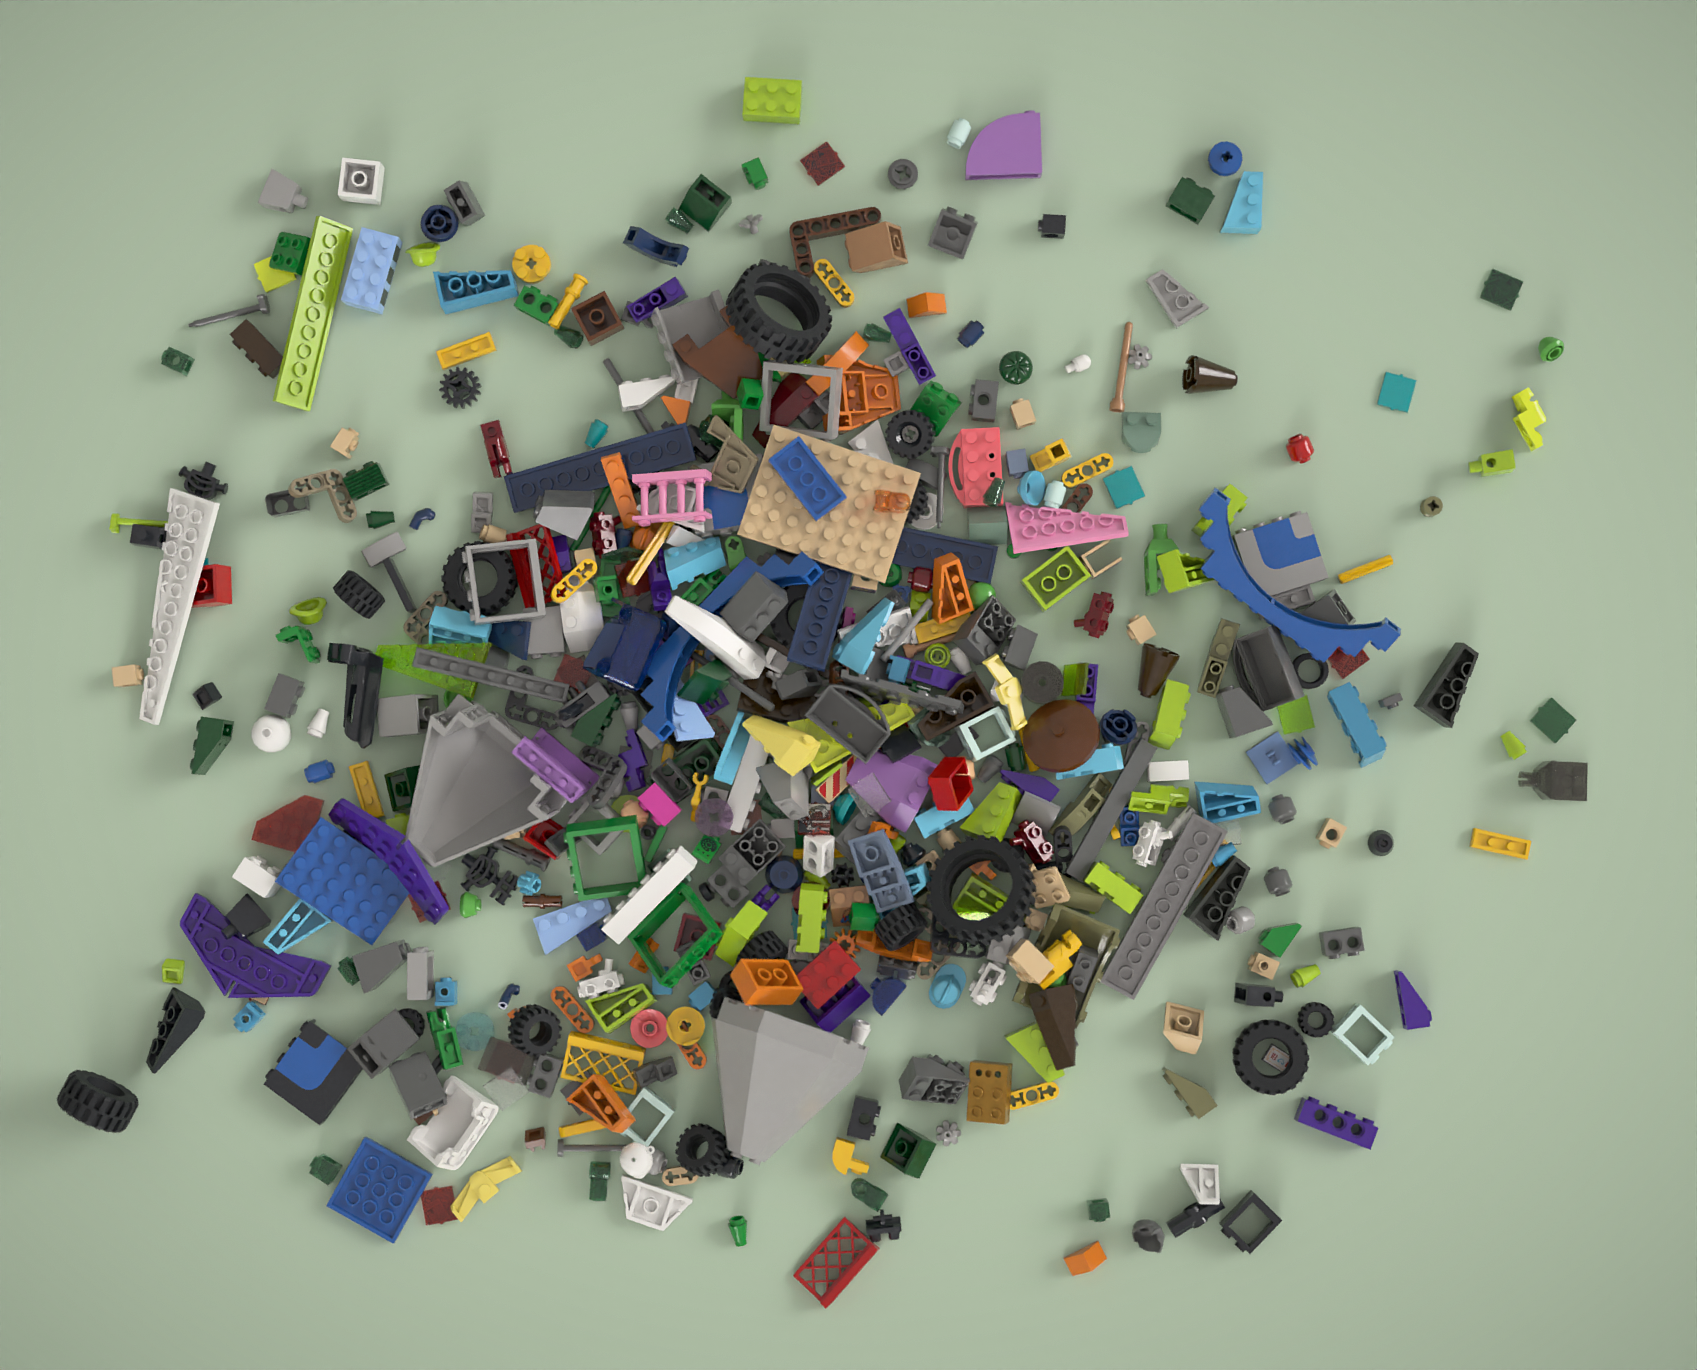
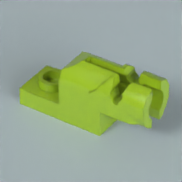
(1159, 799)

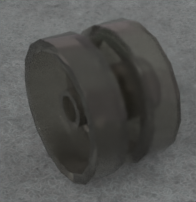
(1030, 682)

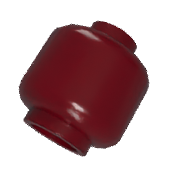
(921, 579)

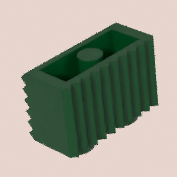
(365, 481)

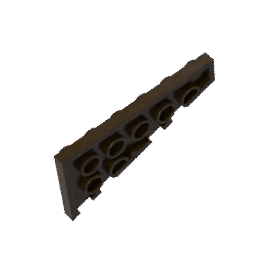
(784, 711)

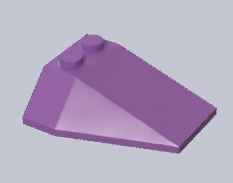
(903, 781)

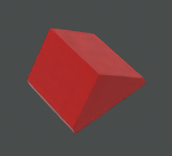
(540, 833)

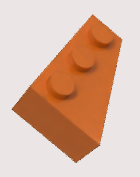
(950, 589)

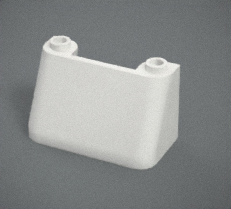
(456, 1128)

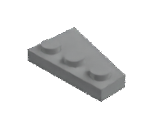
(1175, 299)

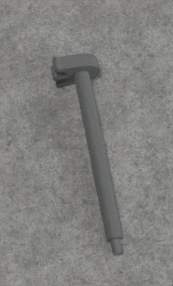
(262, 306)
(940, 452)
(586, 1148)

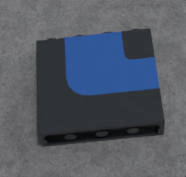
(313, 1072)

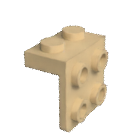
(1049, 887)

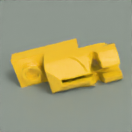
(1059, 956)

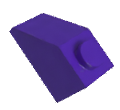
(563, 554)

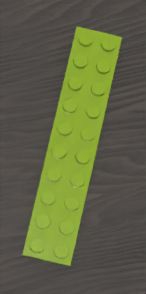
(312, 314)

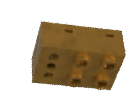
(989, 1093)

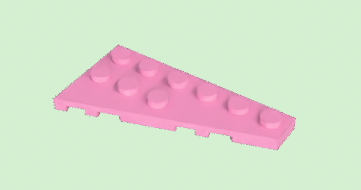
(1055, 527)

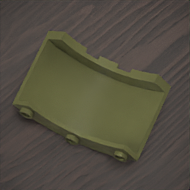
(1090, 933)

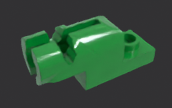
(703, 587)
(444, 1038)

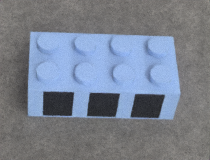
(371, 270)

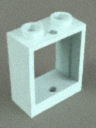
(969, 742)
(1348, 1020)
(660, 1104)

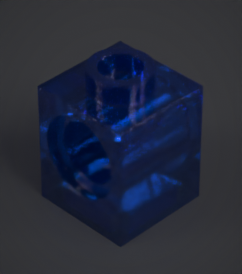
(592, 936)

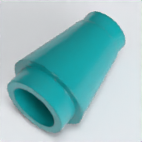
(596, 432)

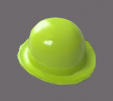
(424, 253)
(309, 610)

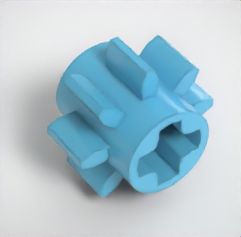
(529, 883)

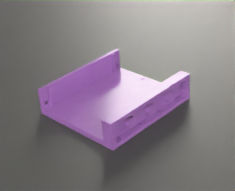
(556, 765)

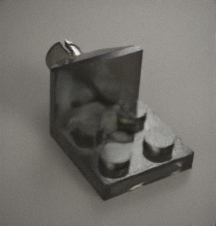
(1557, 780)

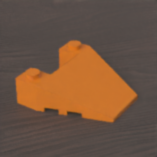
(866, 395)

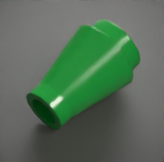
(738, 1229)

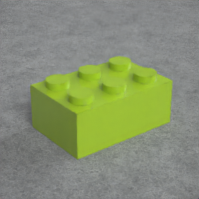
(772, 100)
(1055, 578)

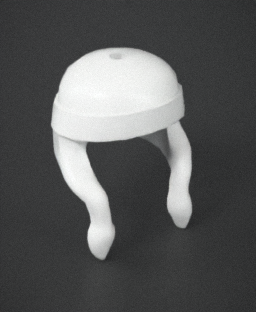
(643, 1158)

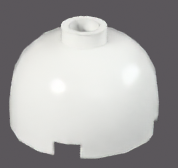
(271, 733)

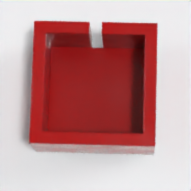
(948, 789)

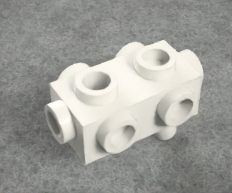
(1150, 843)
(605, 981)
(984, 988)

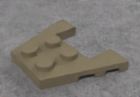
(734, 462)

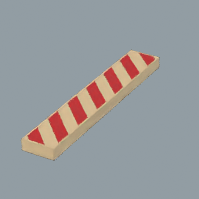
(836, 782)

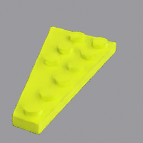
(831, 750)

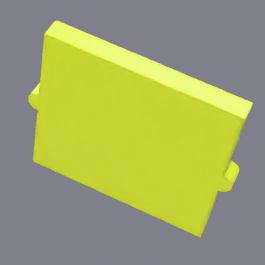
(270, 277)

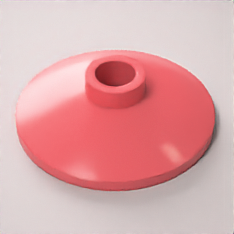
(639, 1030)

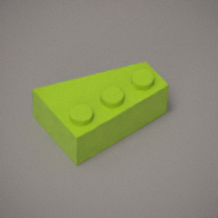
(1236, 503)
(993, 814)
(980, 894)
(811, 917)

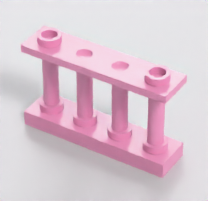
(662, 480)

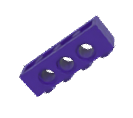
(1364, 1136)

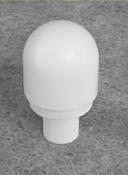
(1079, 364)

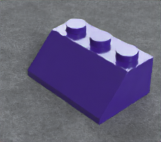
(839, 1006)

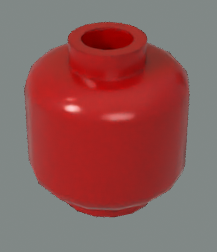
(1299, 448)

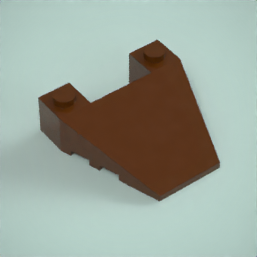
(722, 359)

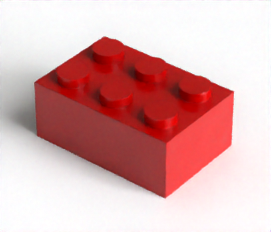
(827, 974)

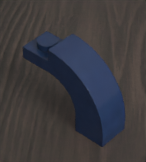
(655, 248)

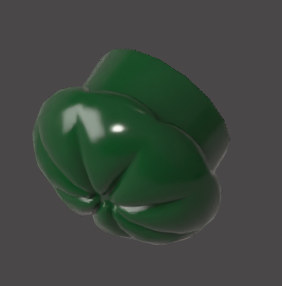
(1015, 367)

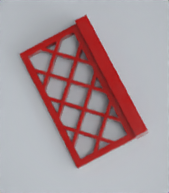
(522, 567)
(848, 1274)

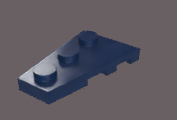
(512, 637)

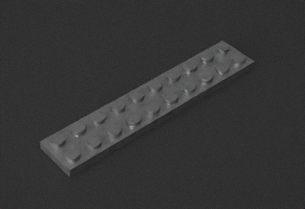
(1163, 905)

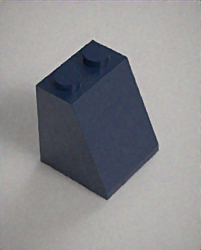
(605, 642)

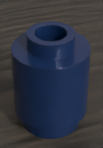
(971, 333)

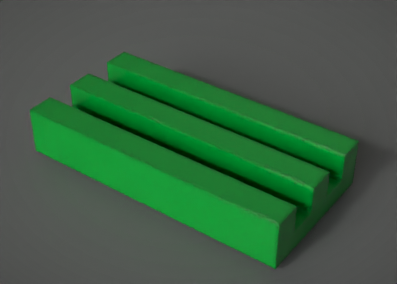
(650, 854)

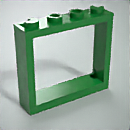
(602, 826)
(656, 918)

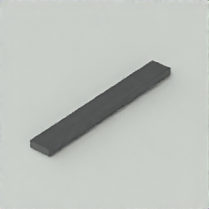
(490, 675)
(1110, 810)

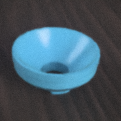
(1032, 487)

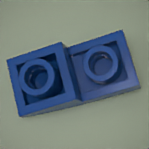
(1129, 827)

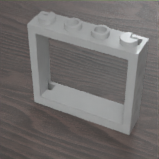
(810, 369)
(531, 546)

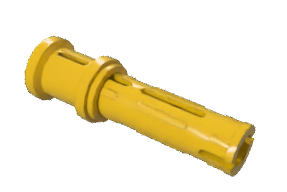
(572, 293)

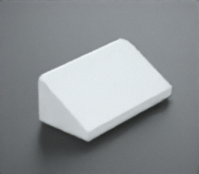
(681, 537)

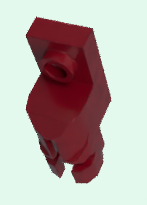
(496, 448)

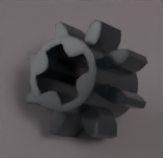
(842, 880)

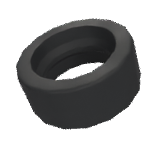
(1323, 674)

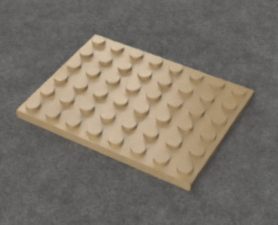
(848, 535)

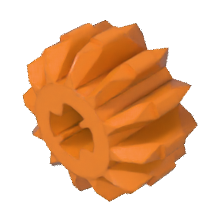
(849, 939)

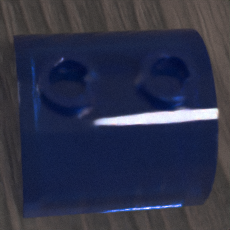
(885, 992)

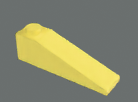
(789, 746)

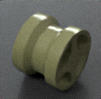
(1427, 507)

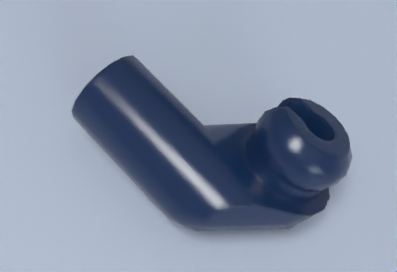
(421, 515)
(507, 994)

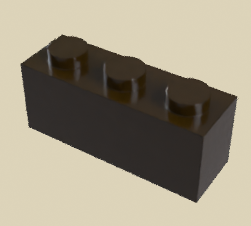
(257, 348)

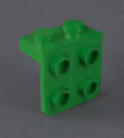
(290, 253)
(937, 405)
(289, 634)

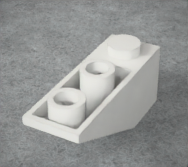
(639, 394)

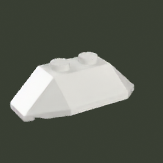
(581, 617)

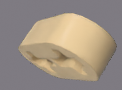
(681, 1180)

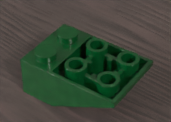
(592, 724)
(211, 741)

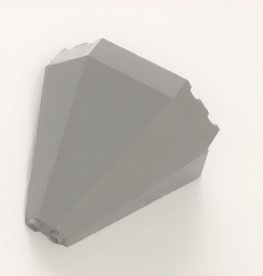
(473, 785)
(775, 1075)

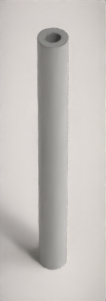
(907, 629)

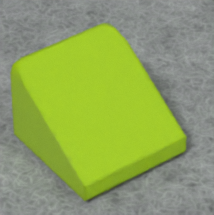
(173, 971)

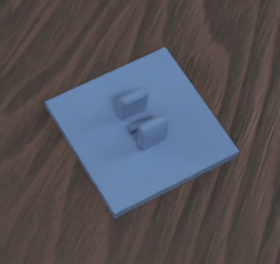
(1272, 757)

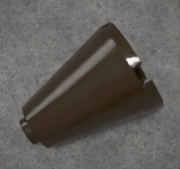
(1206, 376)
(1155, 668)

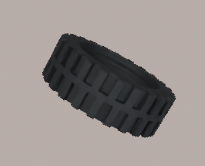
(765, 333)
(957, 861)

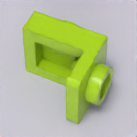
(917, 600)

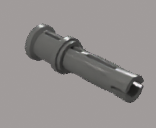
(530, 856)

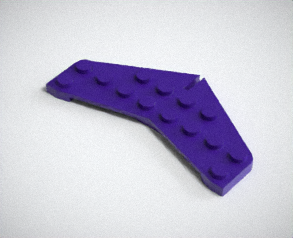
(400, 857)
(228, 960)

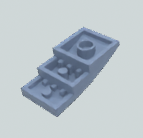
(881, 870)

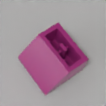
(659, 805)

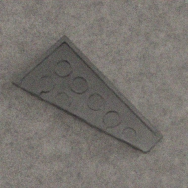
(899, 694)

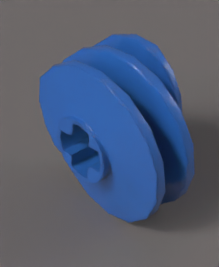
(1233, 156)
(1303, 753)

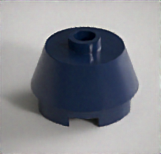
(439, 223)
(1118, 727)
(784, 874)

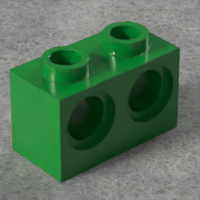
(535, 308)

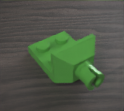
(730, 411)
(1157, 546)

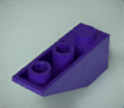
(662, 297)
(1033, 784)

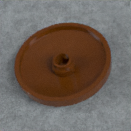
(1061, 736)

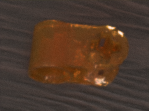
(889, 501)

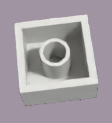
(361, 181)
(258, 876)

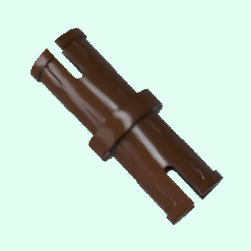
(542, 901)

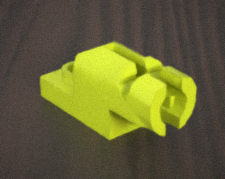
(1530, 417)

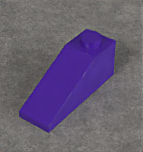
(1412, 1008)

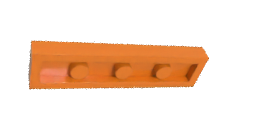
(621, 489)

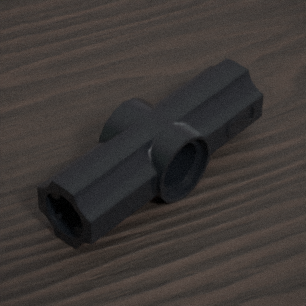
(1193, 1217)

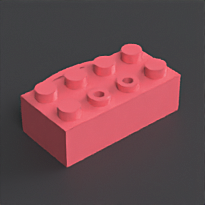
(975, 464)

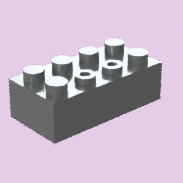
(1267, 668)
(851, 718)

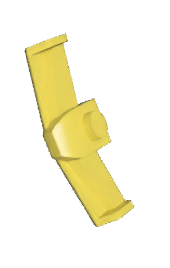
(1007, 690)
(483, 1186)

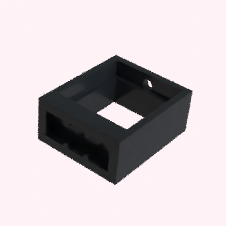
(1236, 1212)

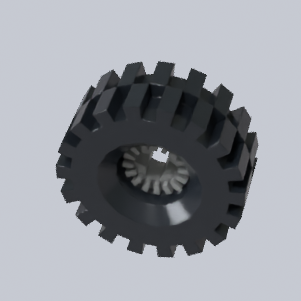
(900, 426)

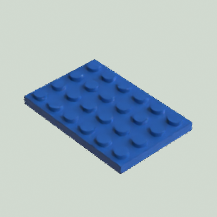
(343, 881)

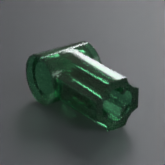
(599, 1175)

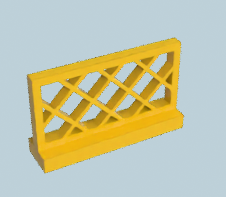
(606, 1046)

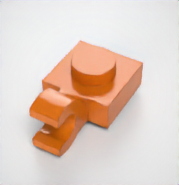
(876, 826)
(982, 866)
(637, 961)
(582, 967)

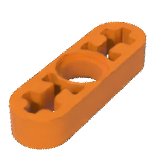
(566, 995)
(690, 1059)

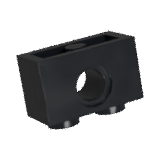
(863, 1130)

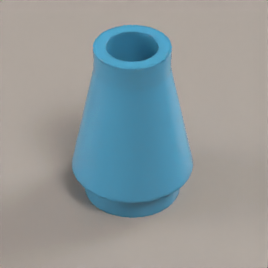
(1223, 854)

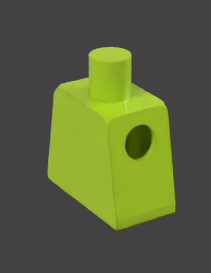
(1502, 462)

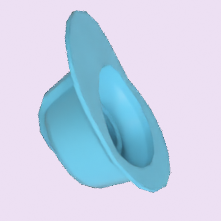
(947, 986)

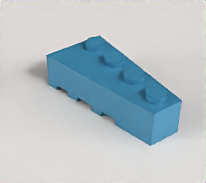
(473, 288)
(1357, 724)

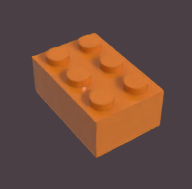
(766, 982)

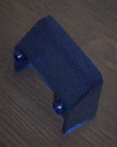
(634, 648)

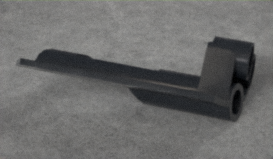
(364, 680)

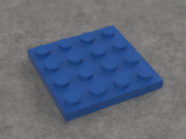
(379, 1190)

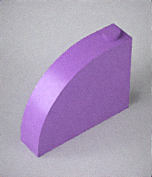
(1007, 149)

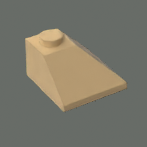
(1183, 1027)

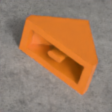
(926, 305)
(678, 408)
(1085, 1259)

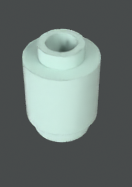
(958, 133)
(1054, 494)

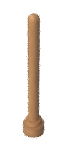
(1117, 403)
(911, 650)

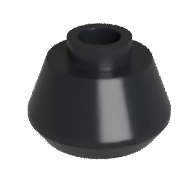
(1376, 840)
(912, 853)

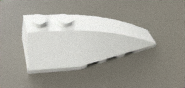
(719, 637)

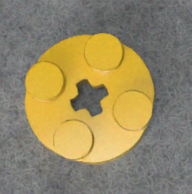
(539, 271)
(679, 1035)

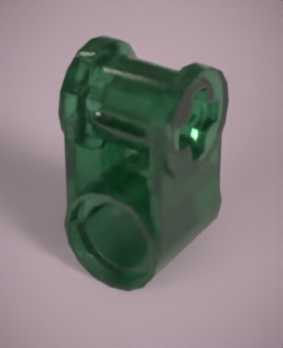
(871, 1195)

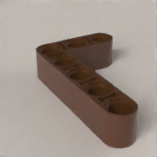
(826, 231)

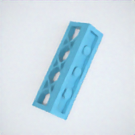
(733, 751)

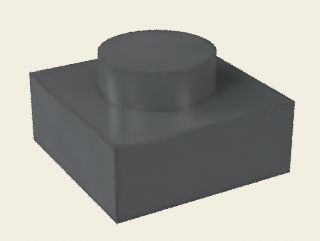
(1391, 701)

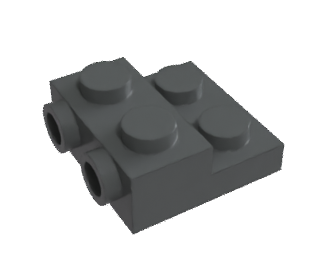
(953, 232)

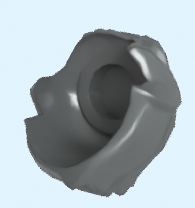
(1148, 1235)

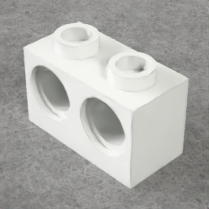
(818, 854)

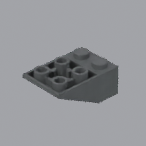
(984, 631)
(752, 852)
(383, 1044)
(931, 1082)

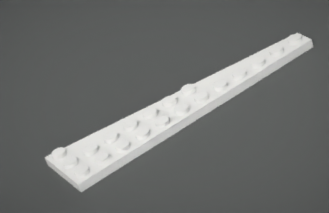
(185, 550)

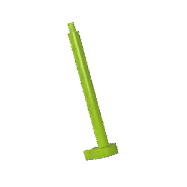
(116, 521)

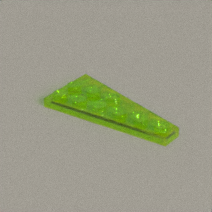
(400, 659)

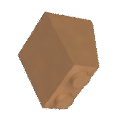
(876, 247)

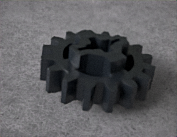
(461, 380)

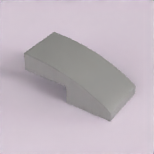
(896, 364)
(482, 510)
(383, 549)

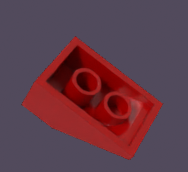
(214, 587)

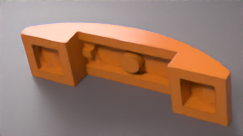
(842, 358)
(914, 951)

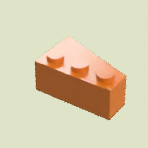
(602, 1103)

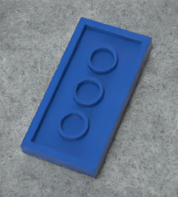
(807, 478)

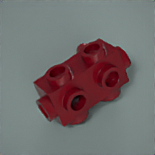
(603, 532)
(1097, 617)
(1033, 842)

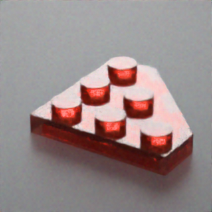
(289, 824)

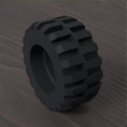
(497, 597)
(780, 624)
(1297, 1057)
(97, 1101)

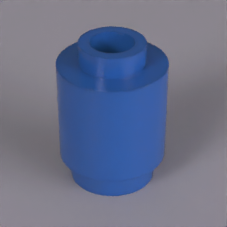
(319, 771)

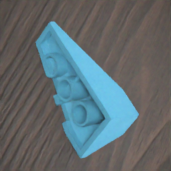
(857, 645)

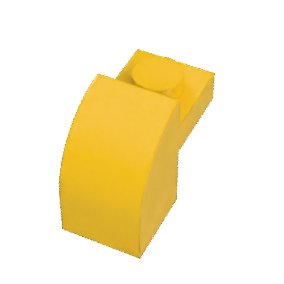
(1050, 456)
(843, 1158)

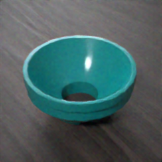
(844, 808)

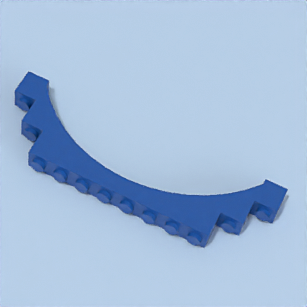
(1316, 636)
(675, 652)

